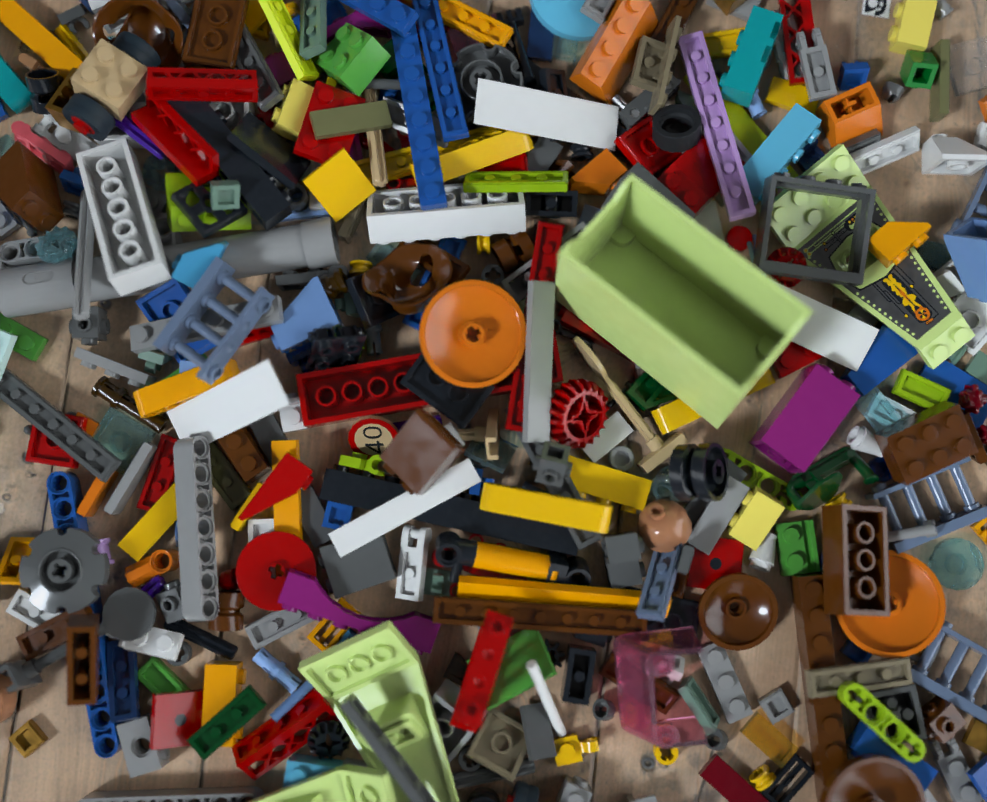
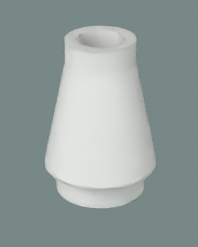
(863, 440)
(764, 556)

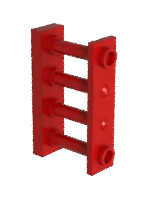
(481, 672)

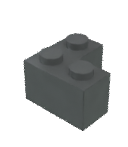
(622, 558)
(902, 703)

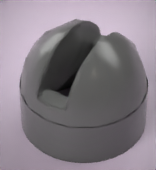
(891, 92)
(603, 715)
(715, 745)

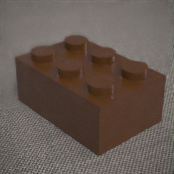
(926, 442)

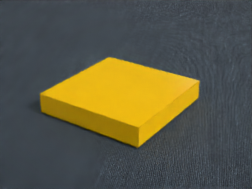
(339, 185)

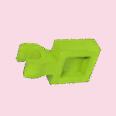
(360, 462)

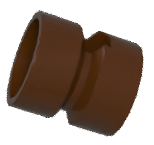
(505, 254)
(229, 613)

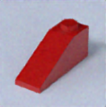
(282, 483)

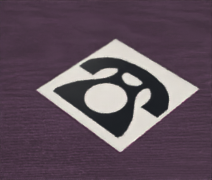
(876, 8)

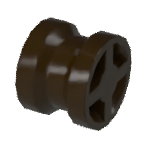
(334, 283)

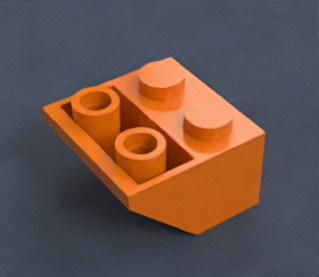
(850, 114)

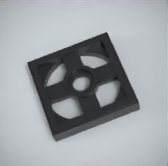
(192, 213)

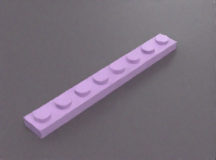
(716, 127)

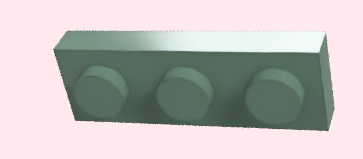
(313, 28)

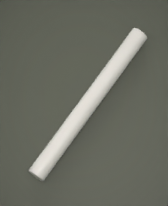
(546, 698)

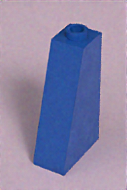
(882, 359)

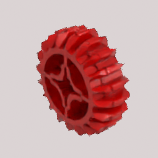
(581, 416)

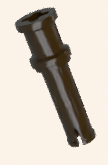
(120, 399)

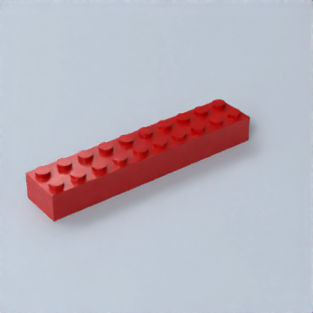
(374, 390)

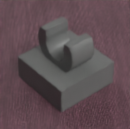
(73, 15)

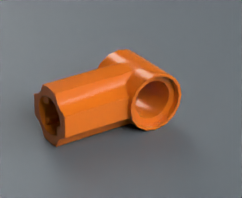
(147, 568)

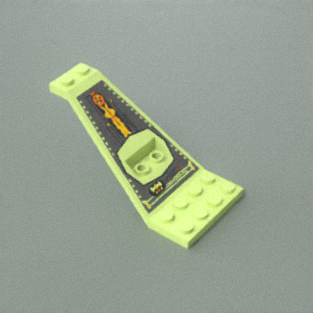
(899, 296)

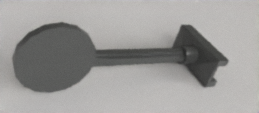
(125, 615)

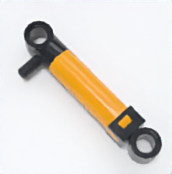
(548, 567)

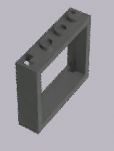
(830, 187)

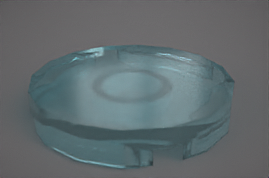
(957, 563)

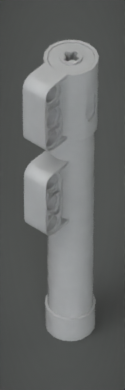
(38, 287)

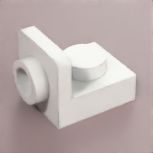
(291, 415)

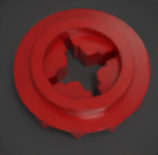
(784, 255)

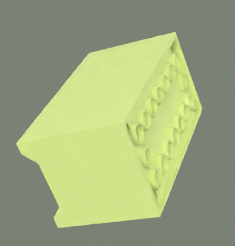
(676, 300)

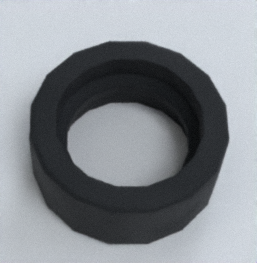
(676, 141)

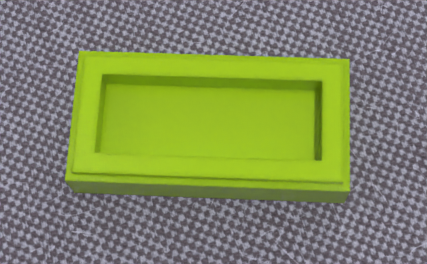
(919, 389)

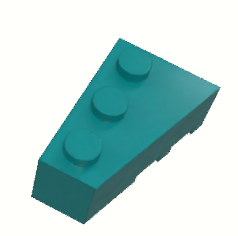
(751, 56)

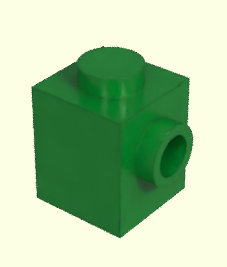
(918, 69)

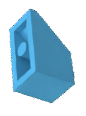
(195, 262)

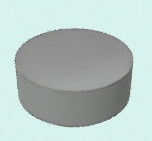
(621, 458)

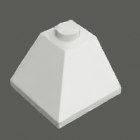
(951, 156)

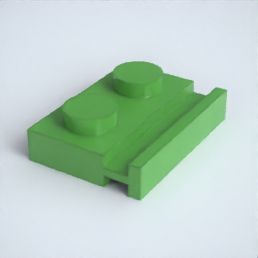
(796, 547)

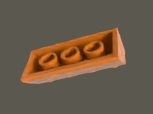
(614, 49)

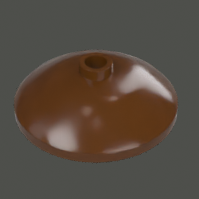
(748, 622)

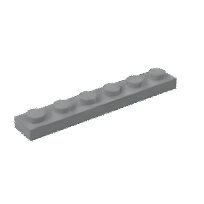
(145, 334)

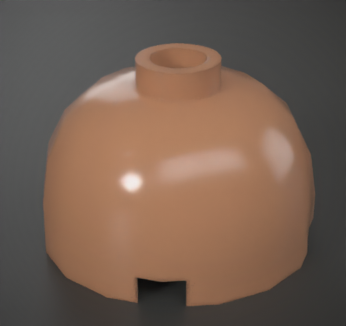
(664, 525)

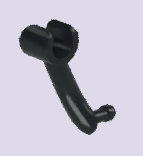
(570, 335)

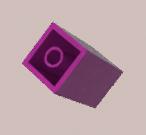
(805, 418)

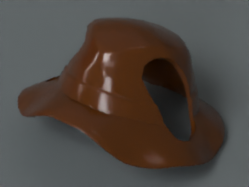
(147, 21)
(394, 275)

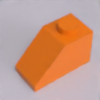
(598, 175)

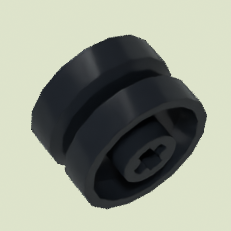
(699, 472)

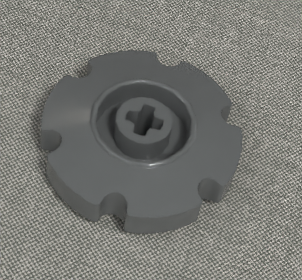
(490, 64)
(48, 559)

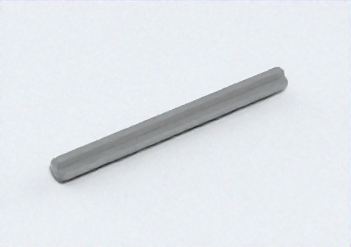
(84, 261)

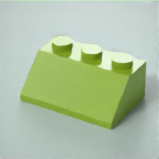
(178, 221)

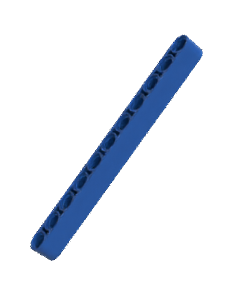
(58, 498)

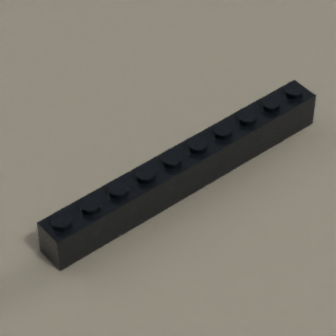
(456, 513)

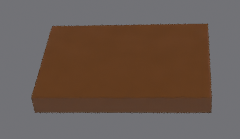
(215, 33)

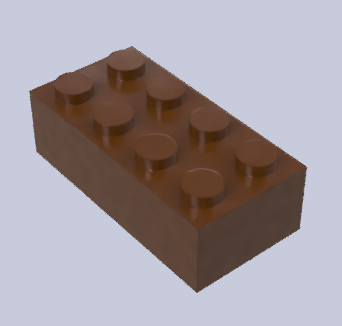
(855, 560)

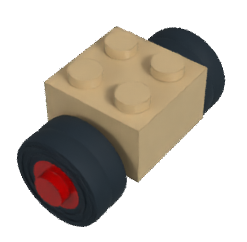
(109, 84)

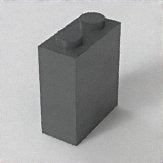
(358, 569)

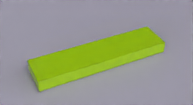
(515, 181)

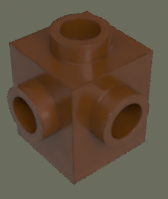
(941, 719)

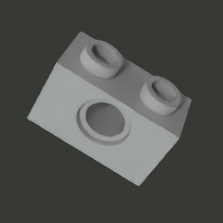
(139, 759)

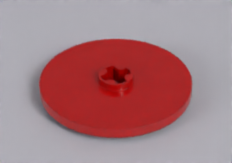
(266, 551)

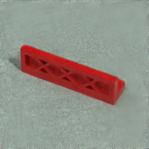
(803, 12)
(210, 88)
(177, 140)
(262, 741)

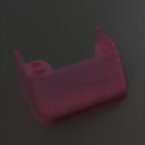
(638, 661)

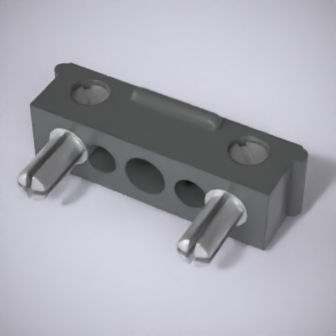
(638, 108)

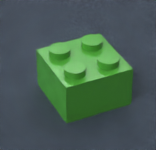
(353, 58)

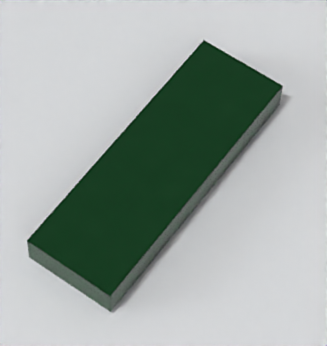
(227, 722)

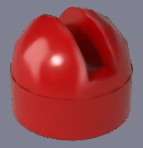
(227, 580)

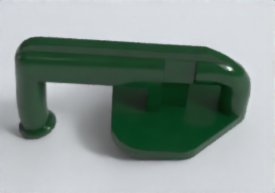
(822, 488)

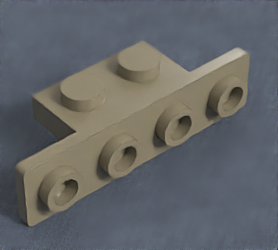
(653, 64)

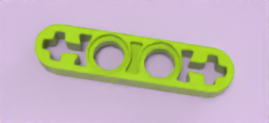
(758, 476)
(881, 721)

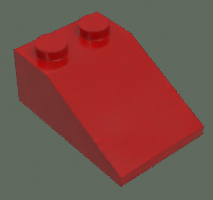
(693, 177)

